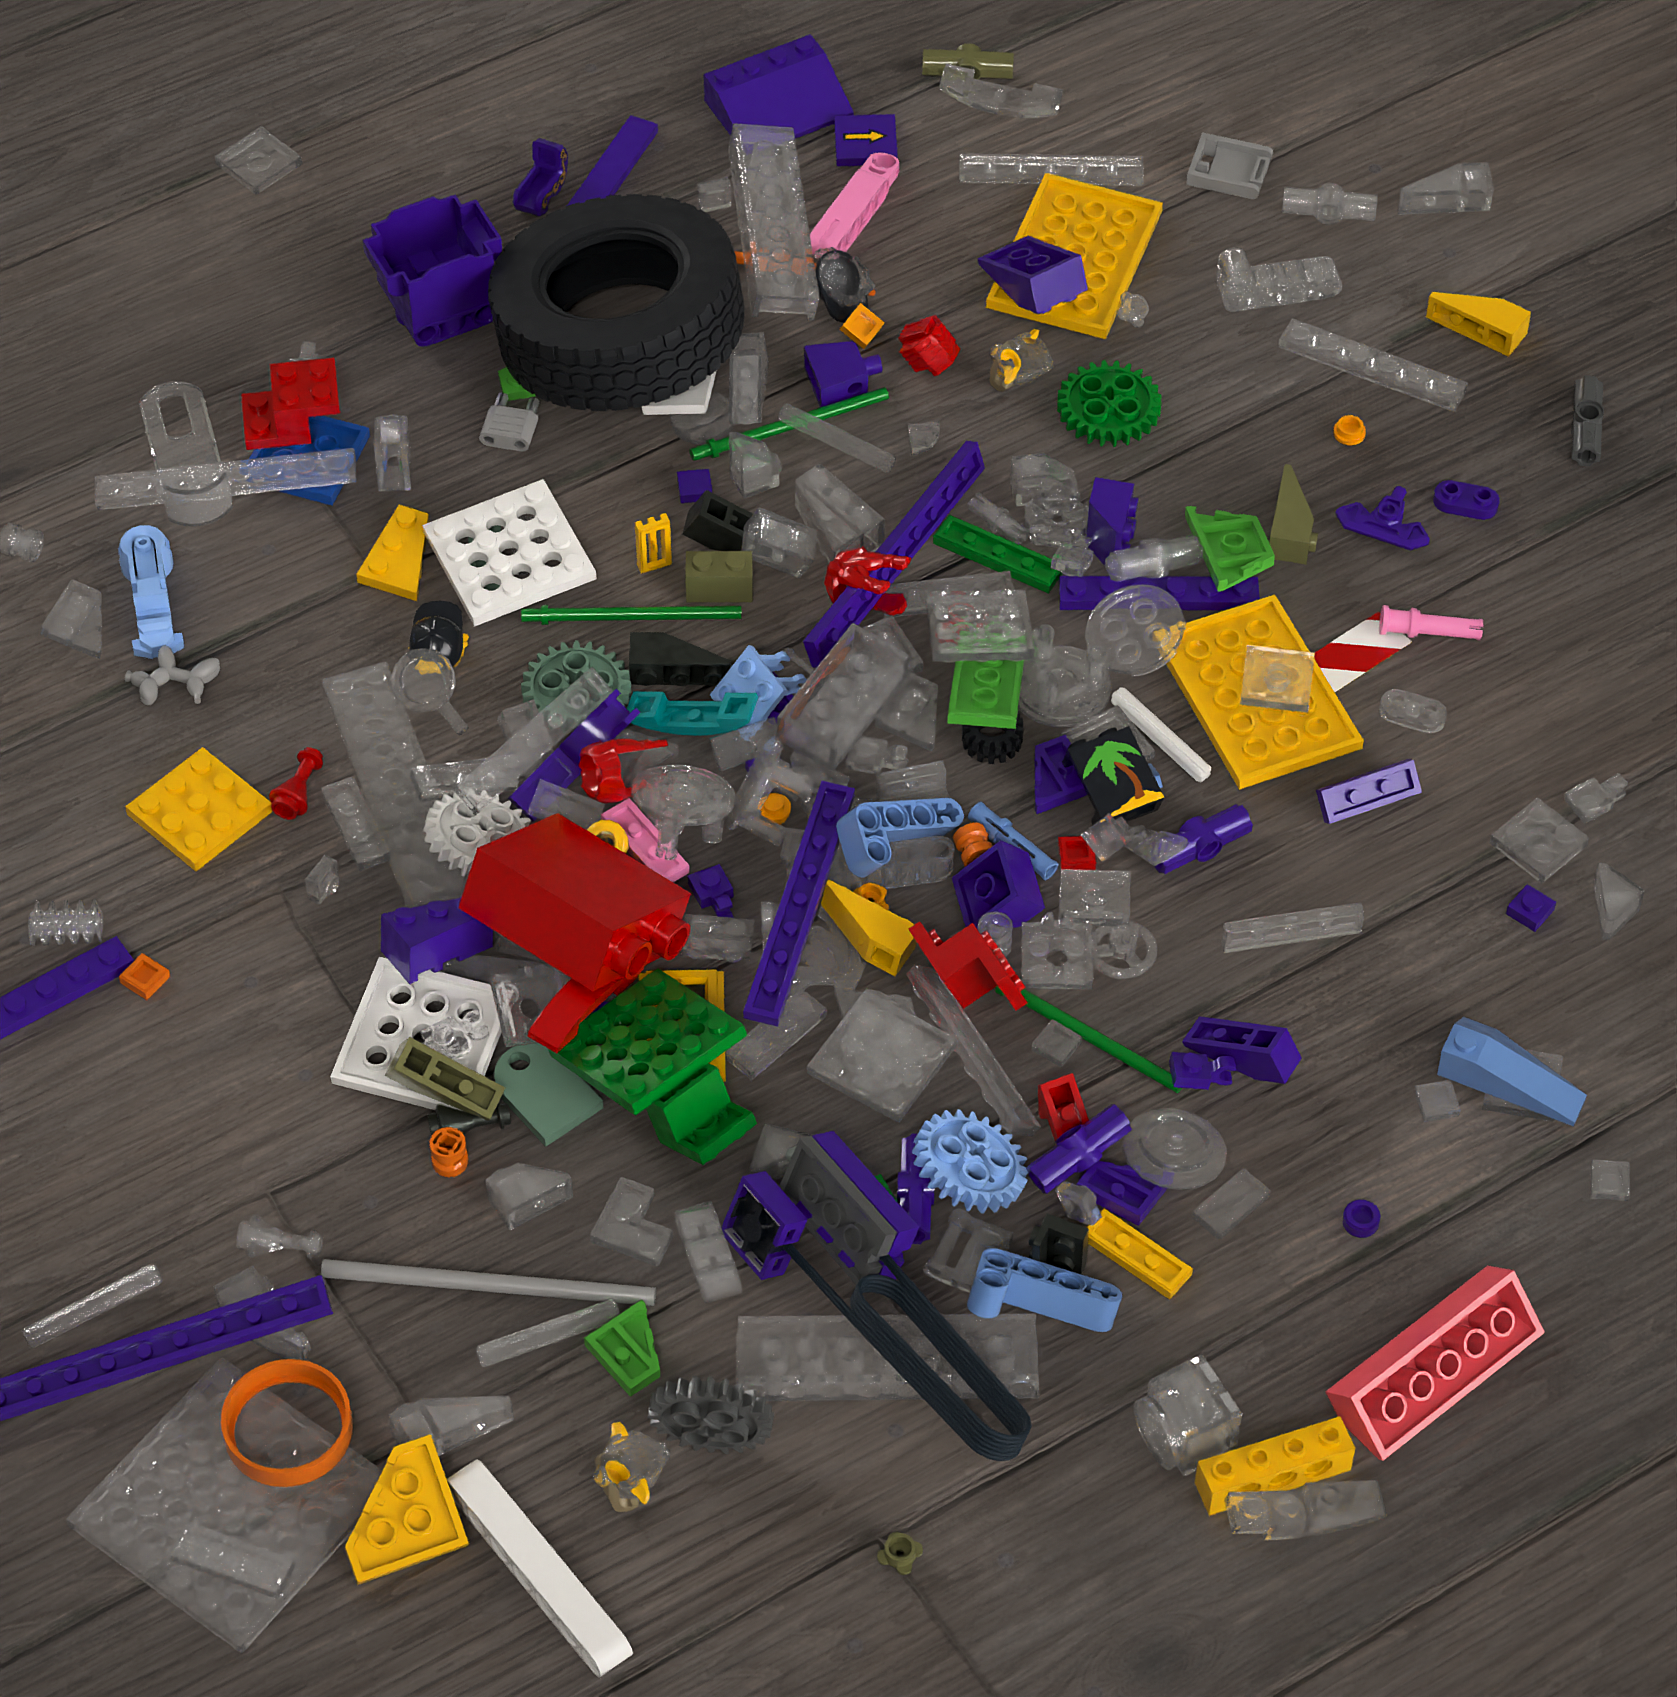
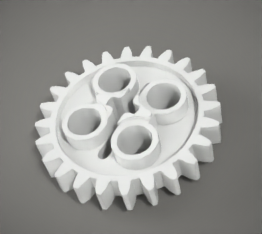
(459, 832)

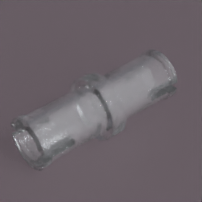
(998, 518)

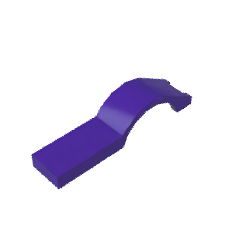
(562, 765)

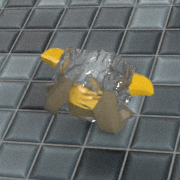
(1019, 361)
(629, 1467)

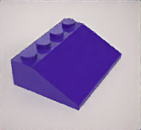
(778, 88)

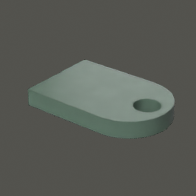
(545, 1093)

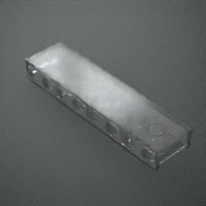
(773, 220)
(833, 1361)

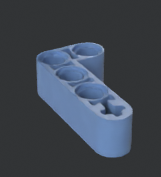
(872, 825)
(1043, 1290)

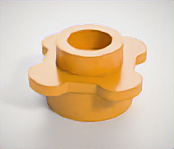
(874, 893)

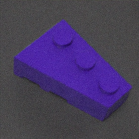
(430, 936)

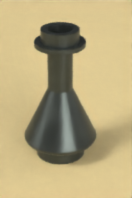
(465, 1121)

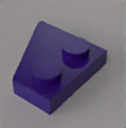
(1053, 781)

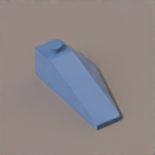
(1500, 1067)

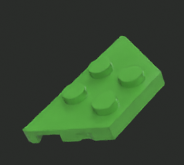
(1231, 545)

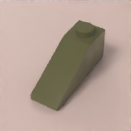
(1292, 523)
(444, 1079)

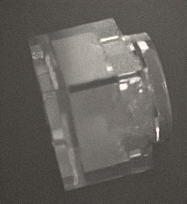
(1187, 1416)

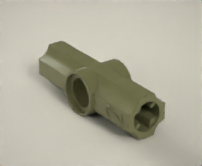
(969, 56)

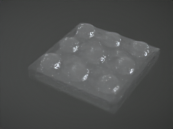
(979, 625)
(882, 1056)

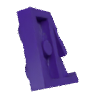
(1122, 1190)

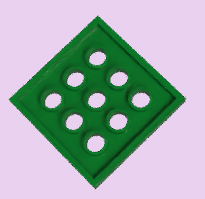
(663, 1072)

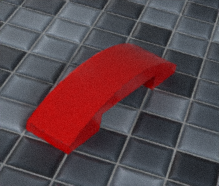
(567, 1009)

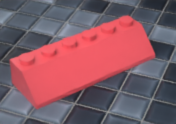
(1436, 1361)

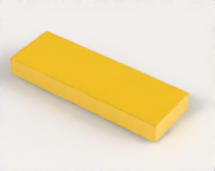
(1138, 1254)

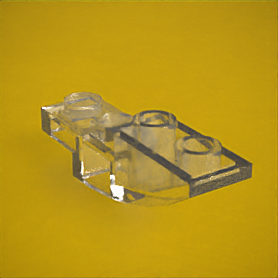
(1305, 1512)

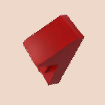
(1061, 1104)

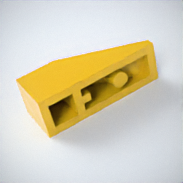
(1482, 319)

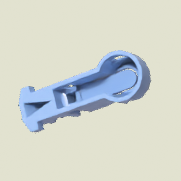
(149, 589)

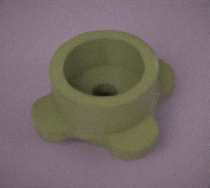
(900, 1542)

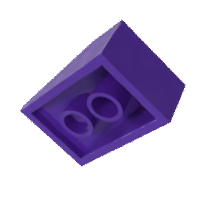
(1036, 273)

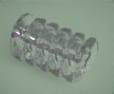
(66, 922)

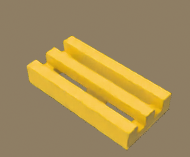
(641, 548)

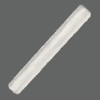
(1161, 735)

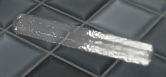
(837, 438)
(92, 1306)
(546, 1333)

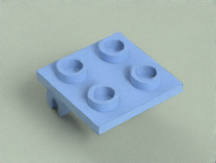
(754, 675)

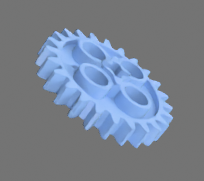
(970, 1161)

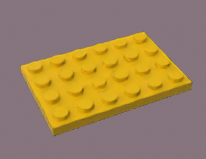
(1102, 227)
(1252, 739)

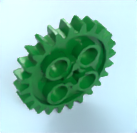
(1109, 403)

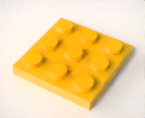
(199, 809)

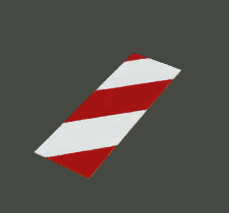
(1357, 652)

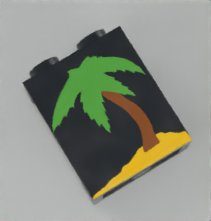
(1115, 775)

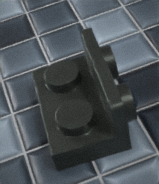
(1060, 1244)

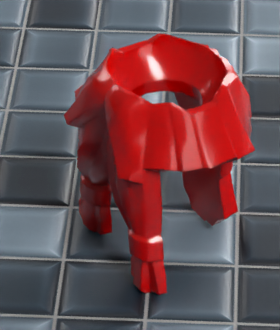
(851, 569)
(602, 767)

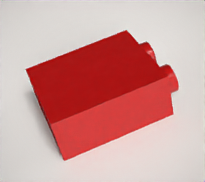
(576, 902)

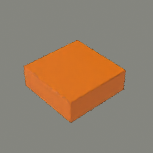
(144, 976)

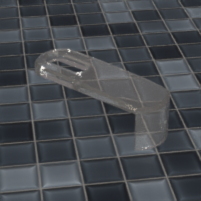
(195, 448)

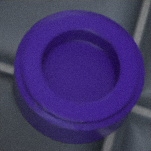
(1361, 1218)

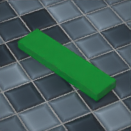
(996, 553)

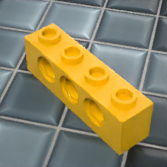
(1276, 1463)

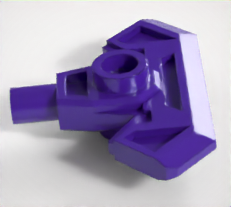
(1384, 522)

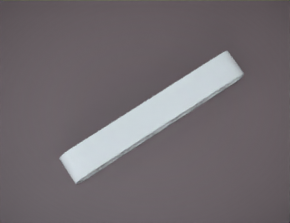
(539, 1568)

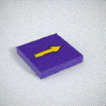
(863, 135)

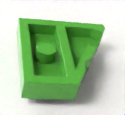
(627, 1349)

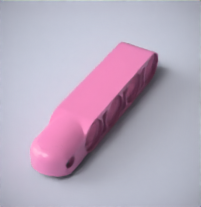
(856, 203)

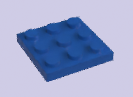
(325, 435)

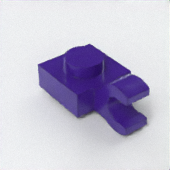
(712, 889)
(1195, 1071)

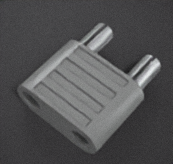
(509, 426)

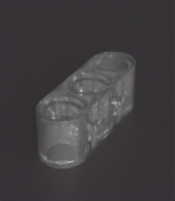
(708, 1251)

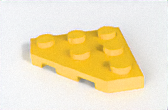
(406, 1515)

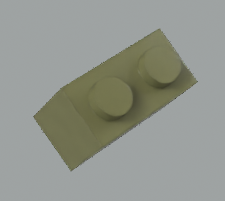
(719, 576)

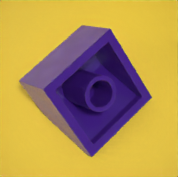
(999, 882)

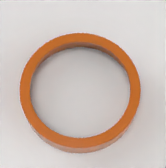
(277, 1373)

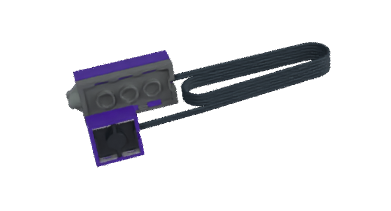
(866, 1235)

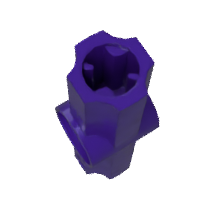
(1208, 836)
(1079, 1148)
(914, 1192)

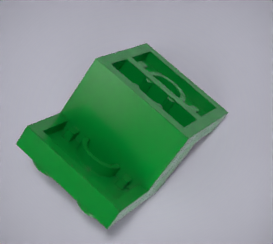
(699, 1116)

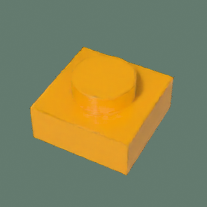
(862, 326)

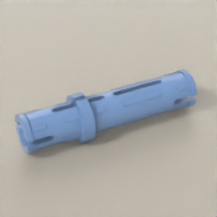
(1041, 863)

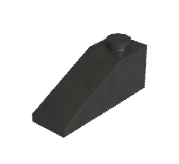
(716, 523)

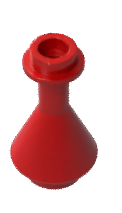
(291, 796)

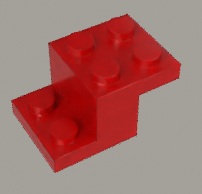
(297, 393)
(970, 964)

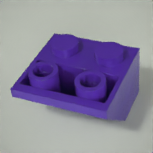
(1110, 516)

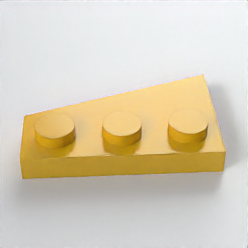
(397, 555)

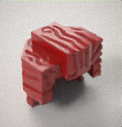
(928, 345)

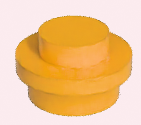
(1349, 430)
(776, 807)

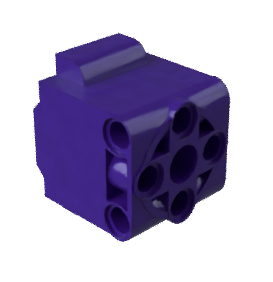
(436, 266)

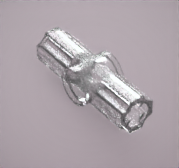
(1329, 203)
(1153, 558)

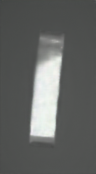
(910, 864)

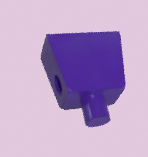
(838, 371)

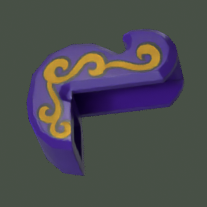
(544, 178)

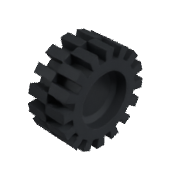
(992, 747)

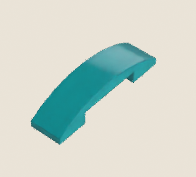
(692, 717)

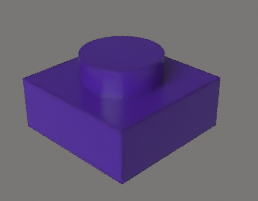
(1531, 908)

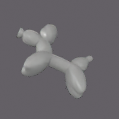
(195, 679)

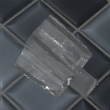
(392, 440)

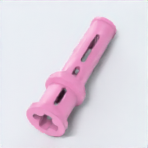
(1413, 622)

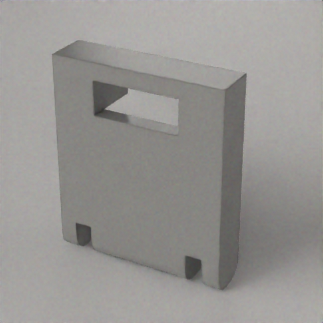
(1236, 166)

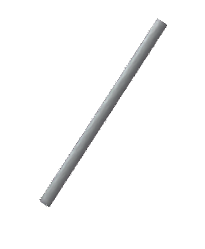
(487, 1282)

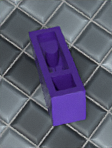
(1258, 1049)

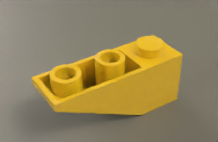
(872, 930)

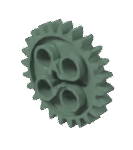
(563, 667)

